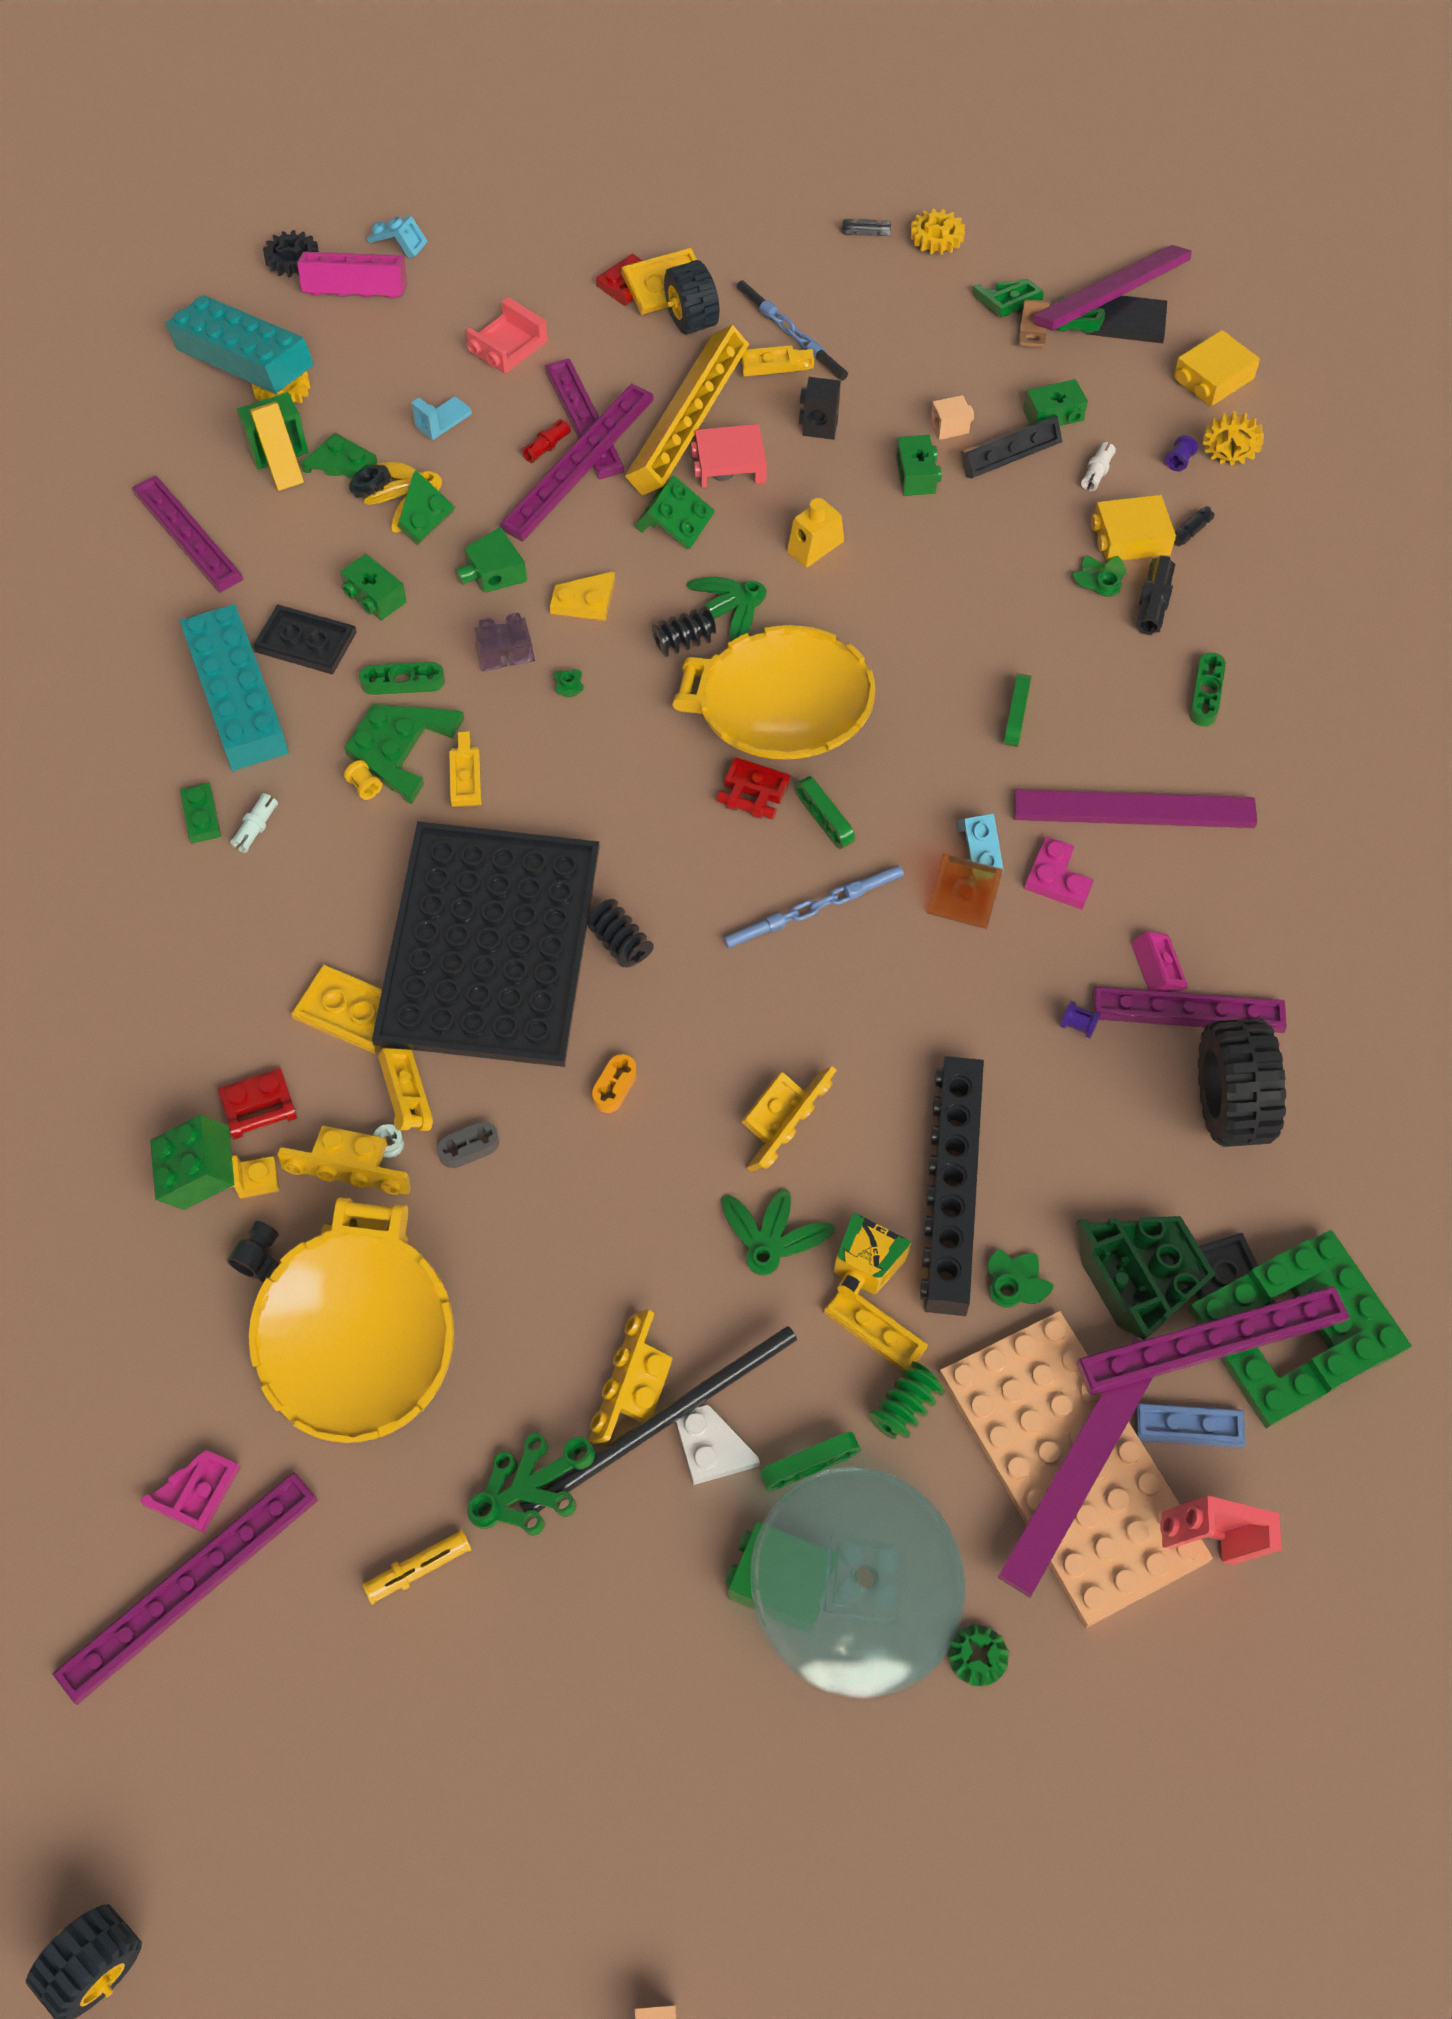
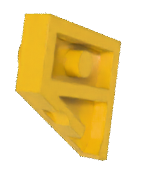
(584, 597)

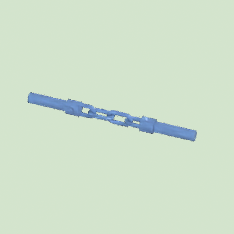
(777, 921)

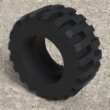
(1241, 1082)

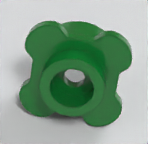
(567, 688)

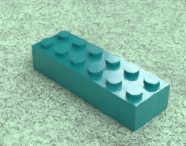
(240, 343)
(234, 687)

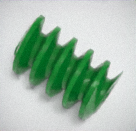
(905, 1401)

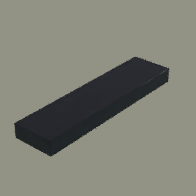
(1011, 446)

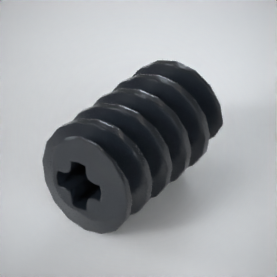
(684, 630)
(619, 934)

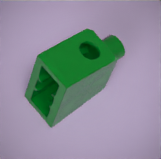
(492, 563)

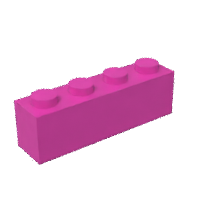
(352, 274)

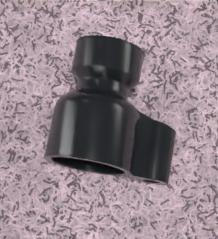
(250, 1254)

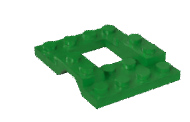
(1355, 1346)

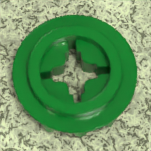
(977, 1672)

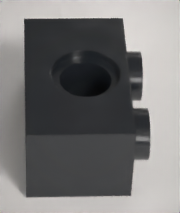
(820, 407)

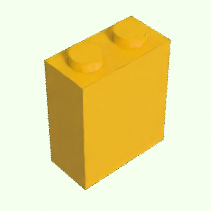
(1216, 368)
(1133, 528)

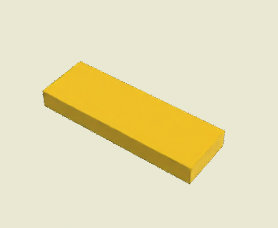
(276, 445)
(876, 1330)

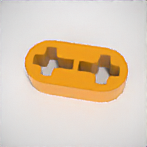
(609, 1079)

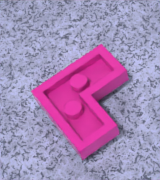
(1053, 880)

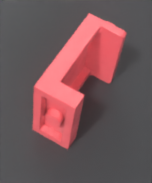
(508, 337)
(729, 452)
(1243, 1529)

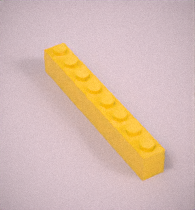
(687, 410)

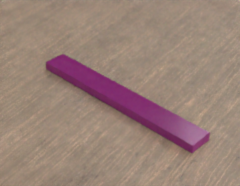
(1111, 287)
(576, 462)
(1135, 808)
(1211, 1340)
(1071, 1486)
(184, 1588)

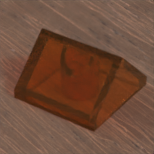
(965, 891)

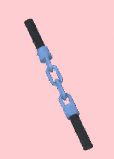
(771, 311)

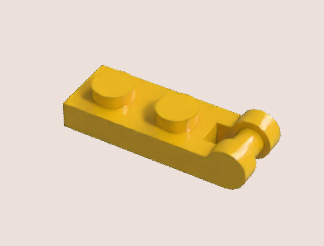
(405, 1089)

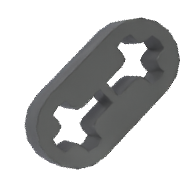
(468, 1145)

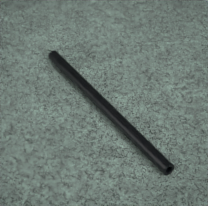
(670, 1413)

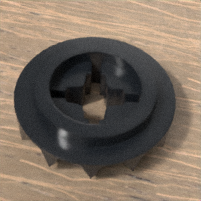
(370, 481)

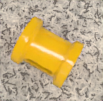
(363, 780)

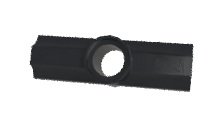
(1155, 595)

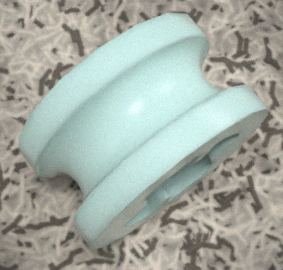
(390, 1130)

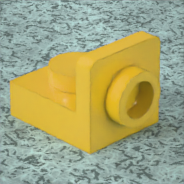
(255, 1176)

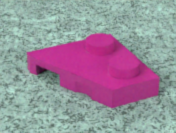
(195, 1491)

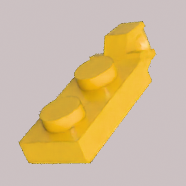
(776, 360)
(465, 773)

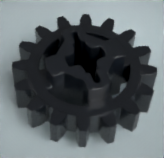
(286, 250)

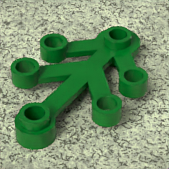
(526, 1485)

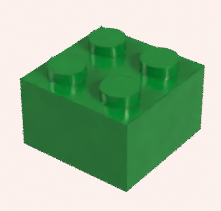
(292, 423)
(192, 1162)

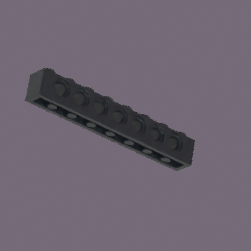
(953, 1295)

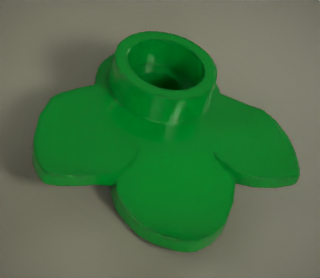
(1100, 577)
(1020, 1277)

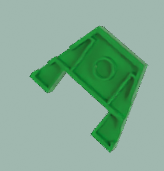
(389, 736)

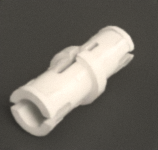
(1098, 466)

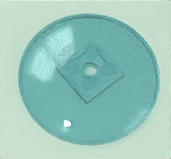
(809, 1593)

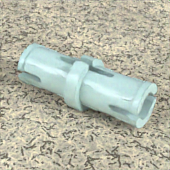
(254, 823)

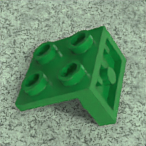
(677, 512)

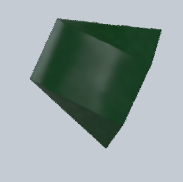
(1143, 1268)

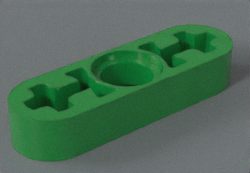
(412, 685)
(1200, 697)
(1017, 710)
(825, 812)
(809, 1461)

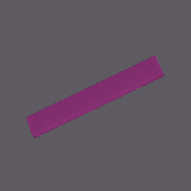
(581, 412)
(187, 534)
(1184, 1008)

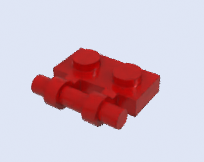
(756, 781)

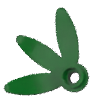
(743, 596)
(769, 1238)

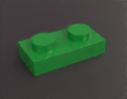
(200, 813)

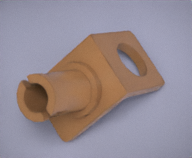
(1028, 328)

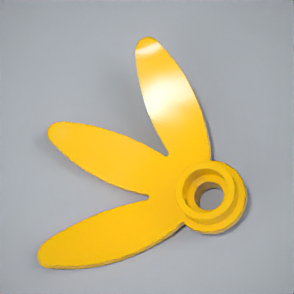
(400, 487)

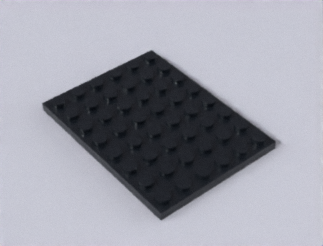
(488, 944)

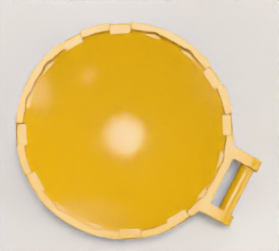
(781, 692)
(352, 1329)

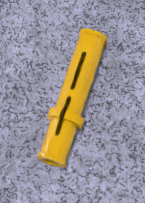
(377, 1588)

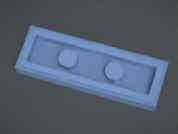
(1190, 1425)

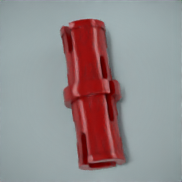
(546, 440)

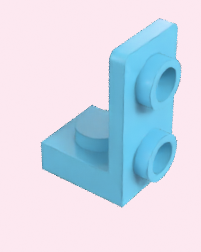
(405, 232)
(438, 420)
(982, 839)

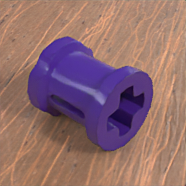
(1183, 449)
(1080, 1019)

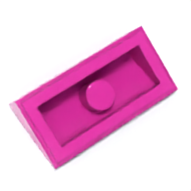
(1159, 962)

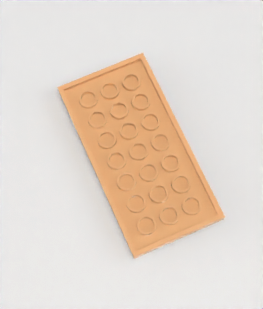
(1026, 1414)

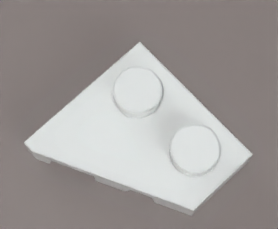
(712, 1446)

